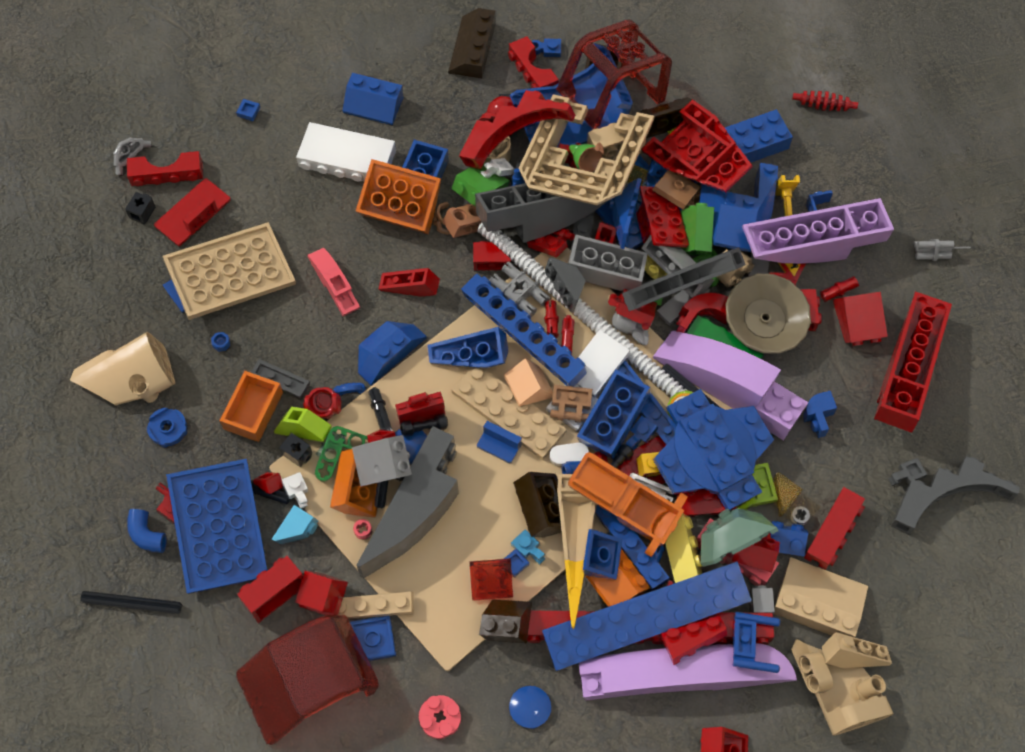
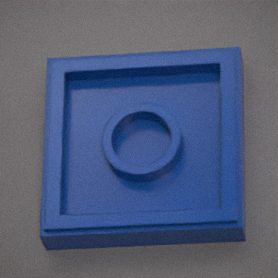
(375, 637)

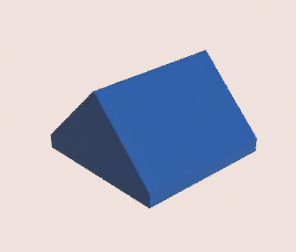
(602, 555)

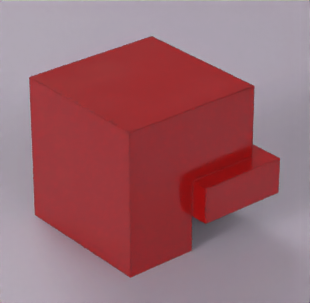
(321, 593)

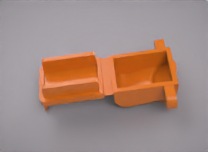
(628, 500)

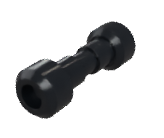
(408, 428)
(624, 453)

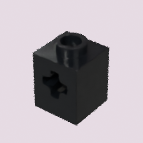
(140, 207)
(295, 443)

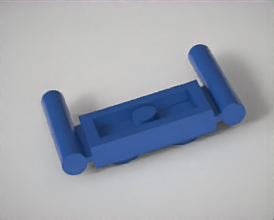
(745, 641)

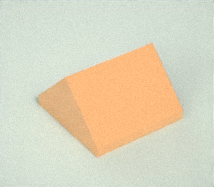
(528, 383)

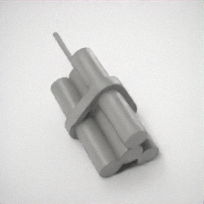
(934, 249)

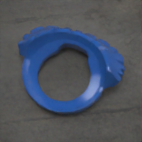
(349, 388)

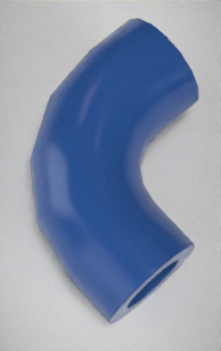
(141, 535)

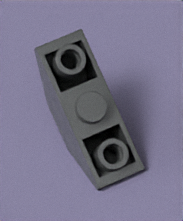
(566, 281)

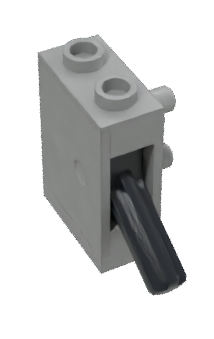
(381, 462)

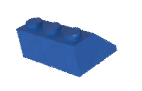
(372, 98)

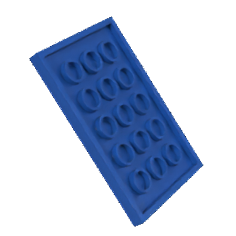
(216, 525)

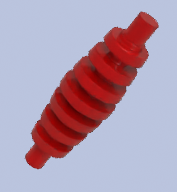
(825, 100)

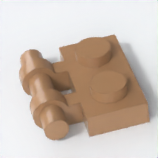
(571, 397)

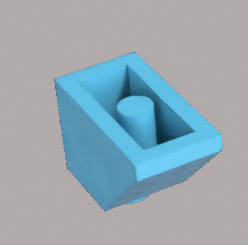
(295, 526)

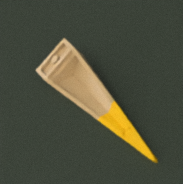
(576, 519)

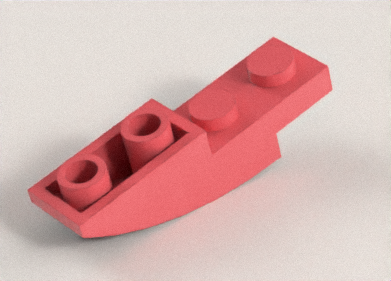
(334, 280)

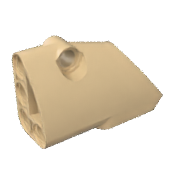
(129, 373)
(844, 694)

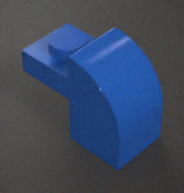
(818, 408)

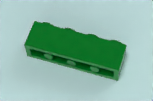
(705, 328)

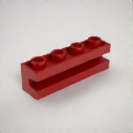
(835, 527)

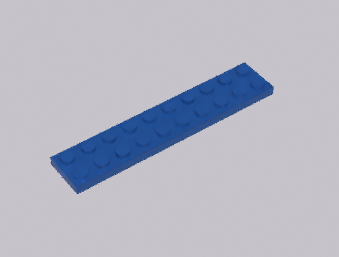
(646, 615)

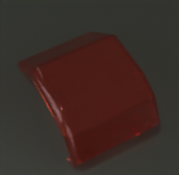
(304, 674)

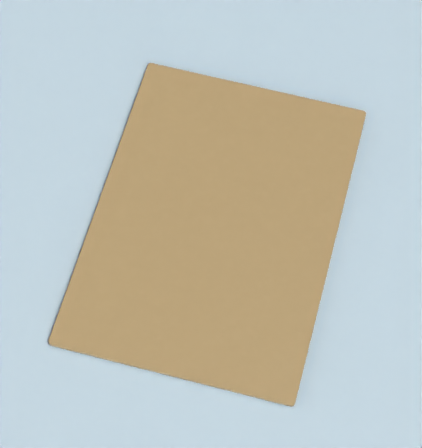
(487, 509)

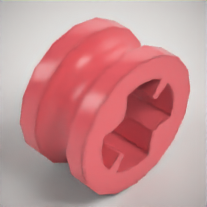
(359, 524)

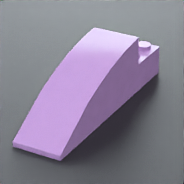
(819, 234)
(733, 378)

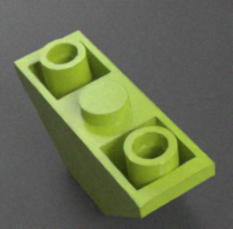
(303, 424)

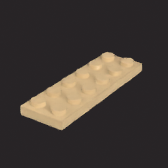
(498, 405)

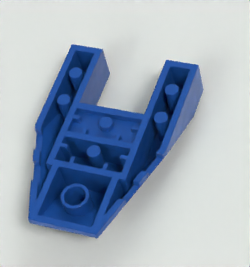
(735, 209)

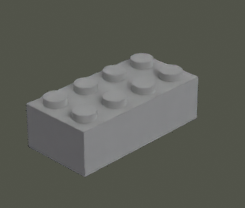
(608, 263)

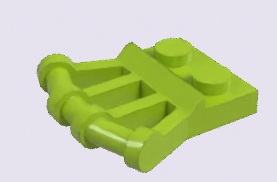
(764, 480)

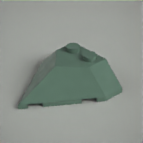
(732, 533)

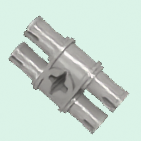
(519, 282)

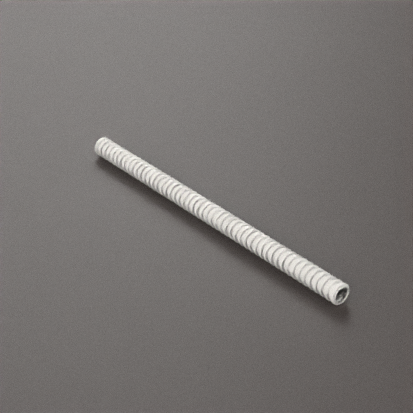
(583, 312)

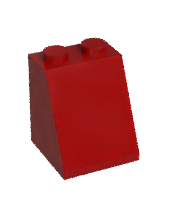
(861, 318)

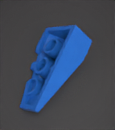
(624, 210)

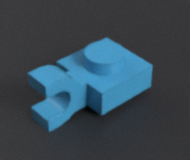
(528, 546)

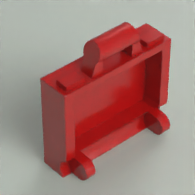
(642, 315)
(420, 407)

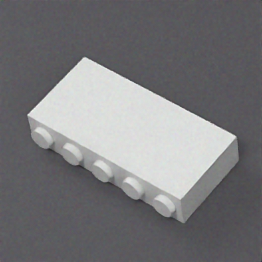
(342, 151)

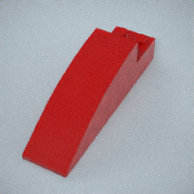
(912, 363)

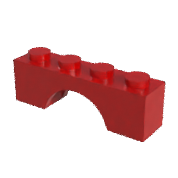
(523, 55)
(187, 167)

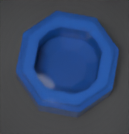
(220, 341)

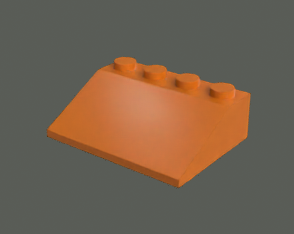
(399, 196)

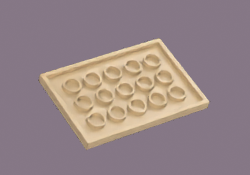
(228, 270)

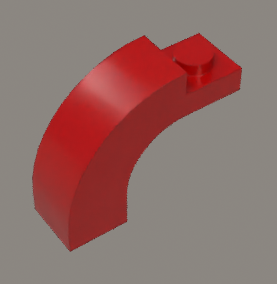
(703, 304)

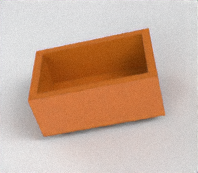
(251, 406)

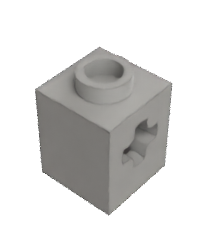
(762, 600)

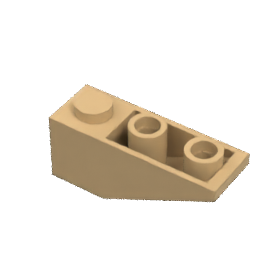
(852, 652)

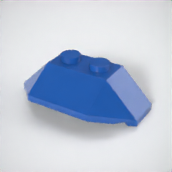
(386, 349)

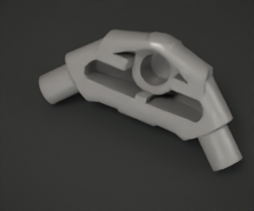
(128, 149)

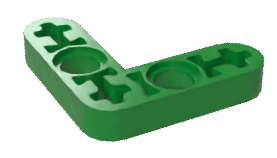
(337, 446)

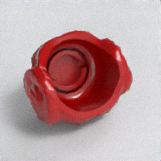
(323, 402)

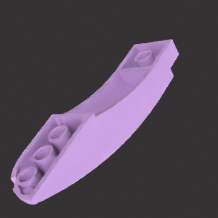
(654, 672)

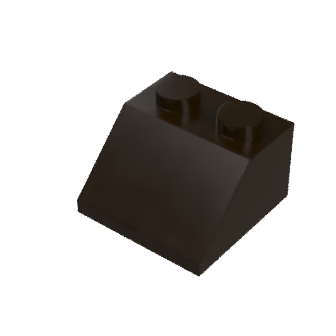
(506, 621)

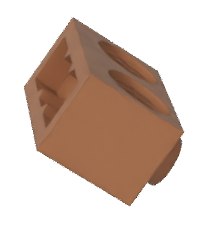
(462, 220)

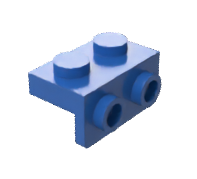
(791, 538)

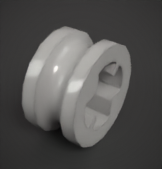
(802, 510)

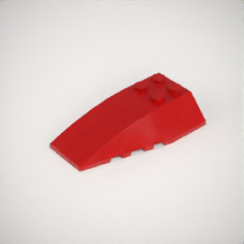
(700, 150)

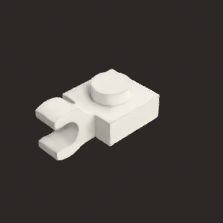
(499, 167)
(296, 487)

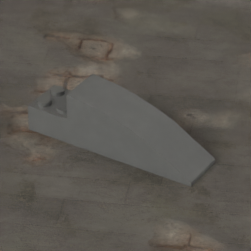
(529, 211)
(416, 505)

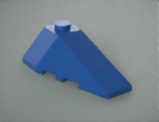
(476, 349)

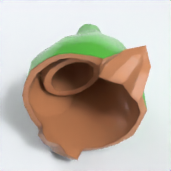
(587, 156)

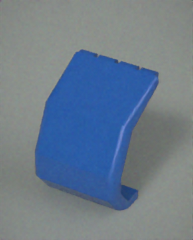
(588, 89)

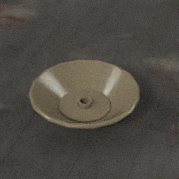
(779, 302)

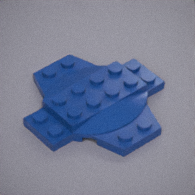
(713, 450)

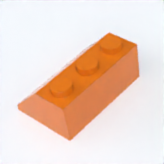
(347, 493)
(626, 586)

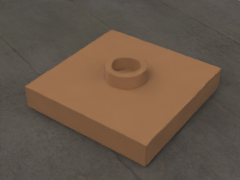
(676, 189)

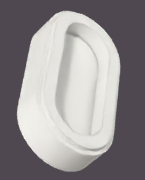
(567, 452)

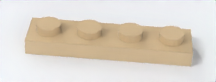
(377, 605)

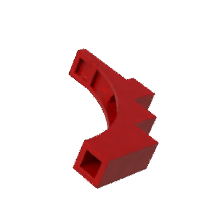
(487, 135)

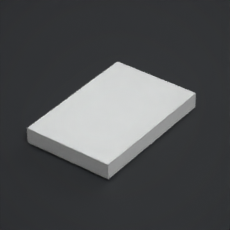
(601, 360)

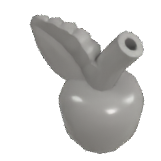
(629, 326)

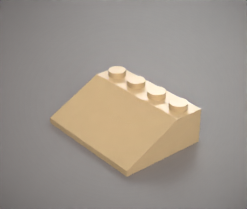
(820, 599)

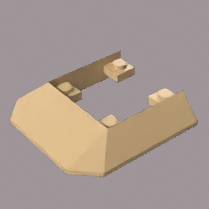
(544, 162)

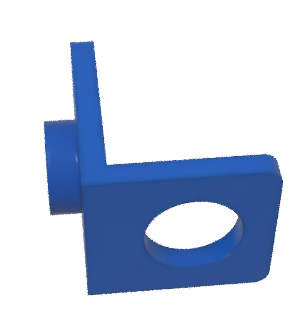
(818, 198)

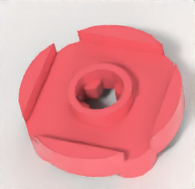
(446, 727)

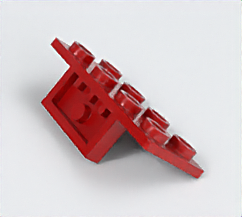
(192, 212)
(660, 220)

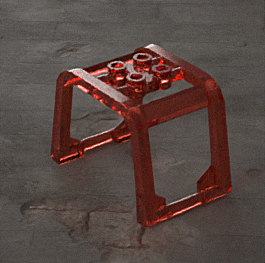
(626, 54)

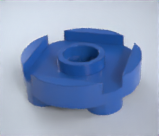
(172, 436)

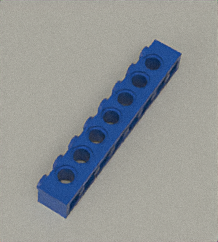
(569, 376)

